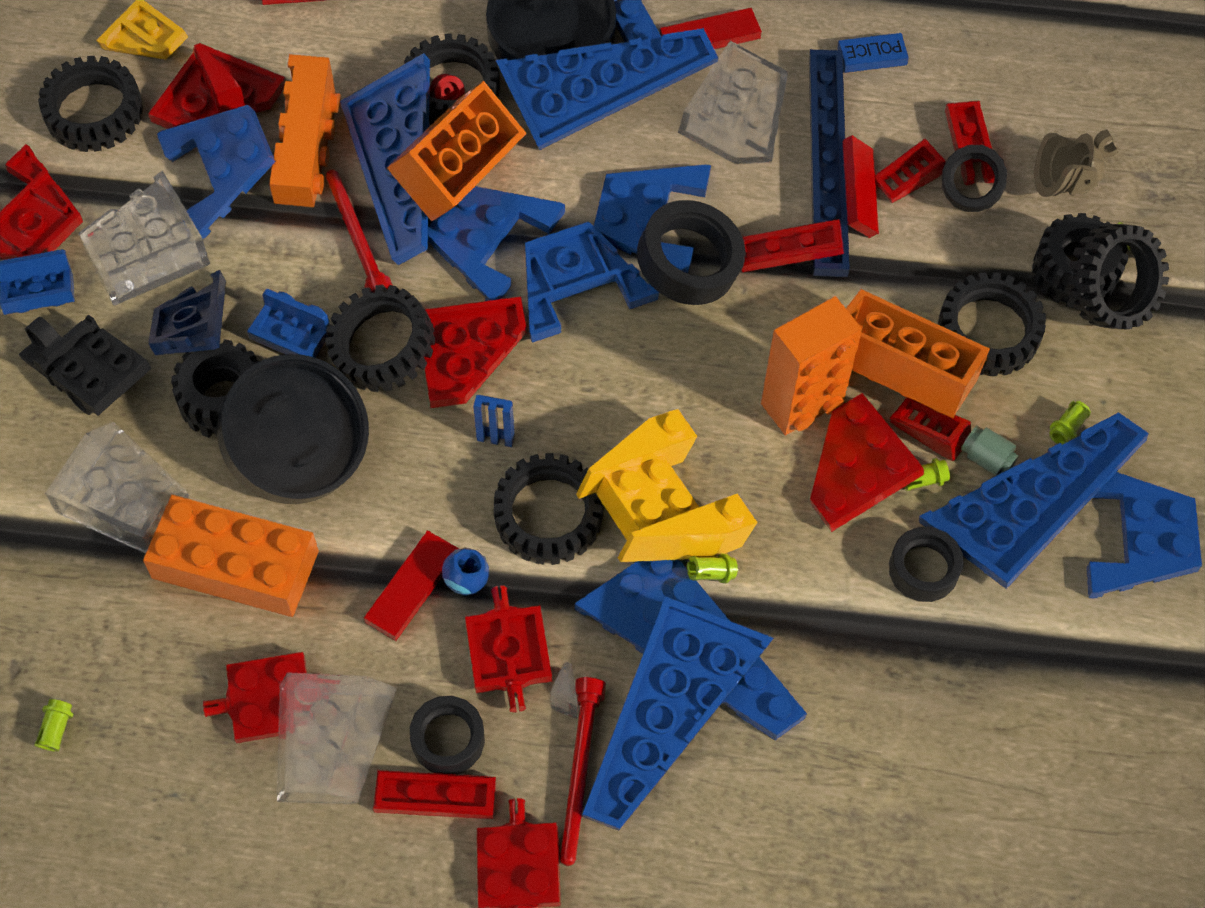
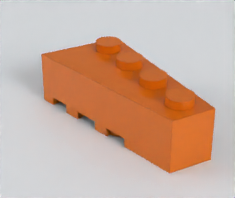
(304, 132)

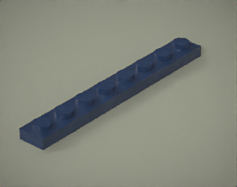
(827, 157)

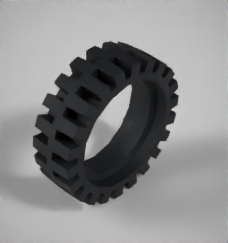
(462, 52)
(87, 74)
(1148, 280)
(1010, 295)
(365, 308)
(534, 546)

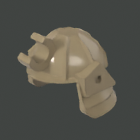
(1071, 163)

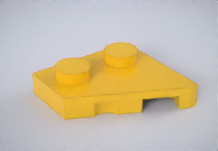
(143, 33)

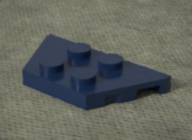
(189, 320)

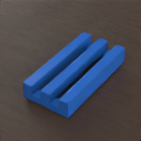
(493, 430)

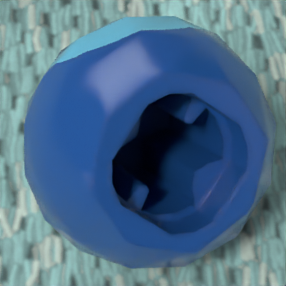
(465, 571)

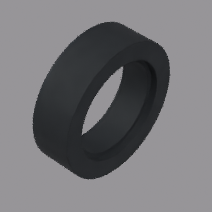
(701, 219)

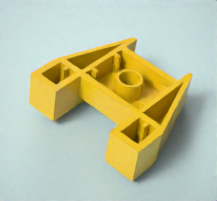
(653, 503)

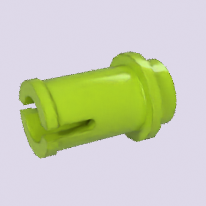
(1069, 423)
(934, 473)
(712, 568)
(53, 725)

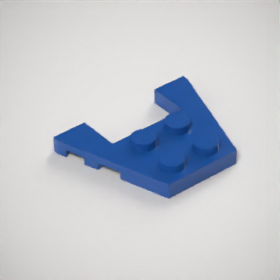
(232, 154)
(634, 196)
(479, 224)
(572, 264)
(1157, 536)

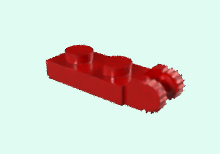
(969, 128)

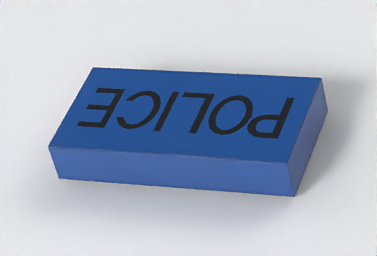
(873, 52)

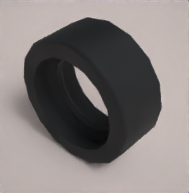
(974, 152)
(933, 539)
(447, 706)

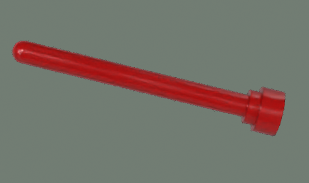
(374, 276)
(589, 695)

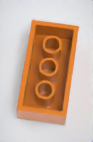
(457, 151)
(914, 354)
(810, 365)
(231, 555)

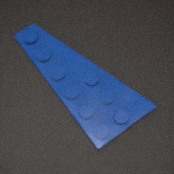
(589, 83)
(383, 124)
(1027, 506)
(630, 608)
(678, 686)

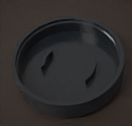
(548, 26)
(292, 429)

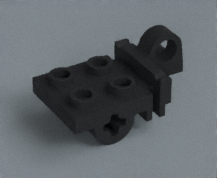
(84, 363)

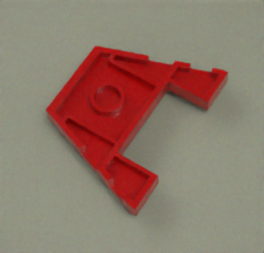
(39, 215)

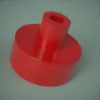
(447, 87)

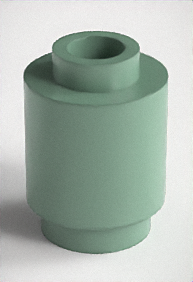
(990, 450)

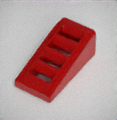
(221, 85)
(912, 157)
(946, 442)

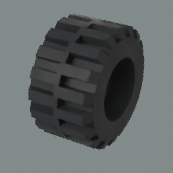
(1058, 242)
(199, 373)

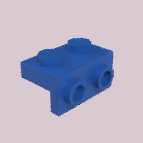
(35, 282)
(289, 325)

